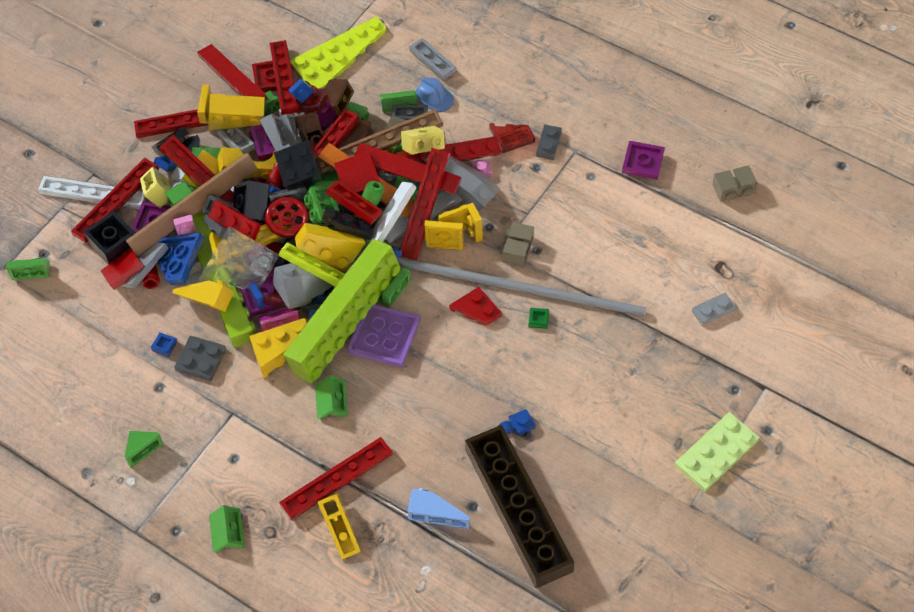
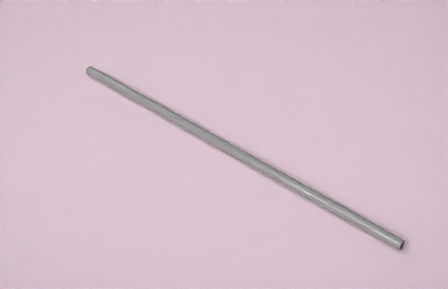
(519, 286)

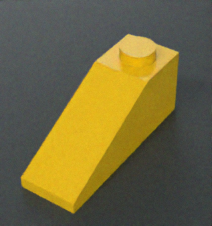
(207, 293)
(339, 525)

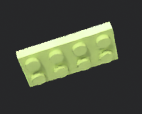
(716, 451)

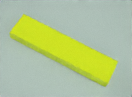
(311, 264)

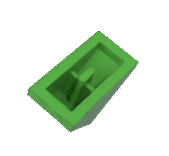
(140, 445)

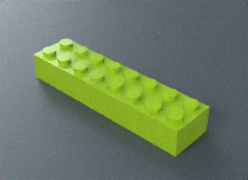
(342, 311)

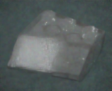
(239, 261)

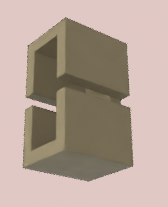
(729, 187)
(518, 241)

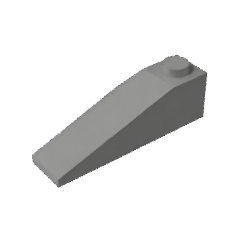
(474, 185)
(297, 285)

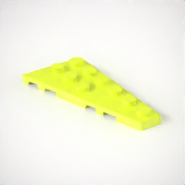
(337, 54)

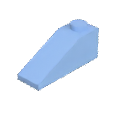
(431, 508)

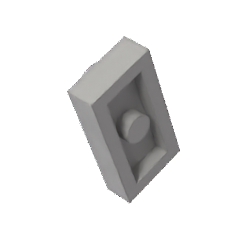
(713, 309)

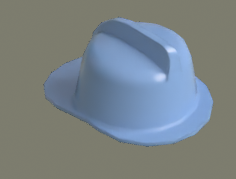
(434, 95)

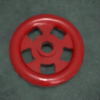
(287, 202)

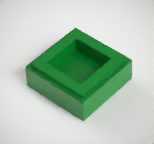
(538, 318)

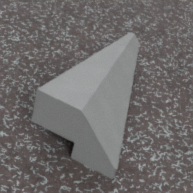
(280, 131)

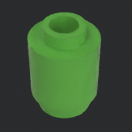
(358, 109)
(373, 192)

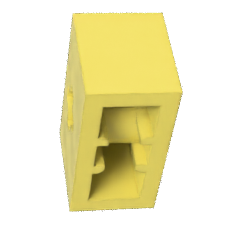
(422, 139)
(154, 187)

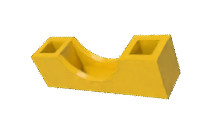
(229, 155)

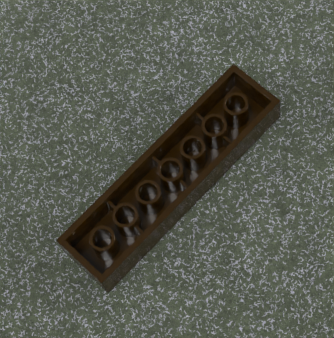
(519, 506)

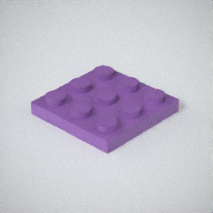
(384, 336)

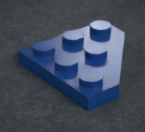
(180, 256)

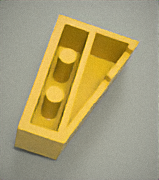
(235, 111)
(329, 245)
(272, 344)

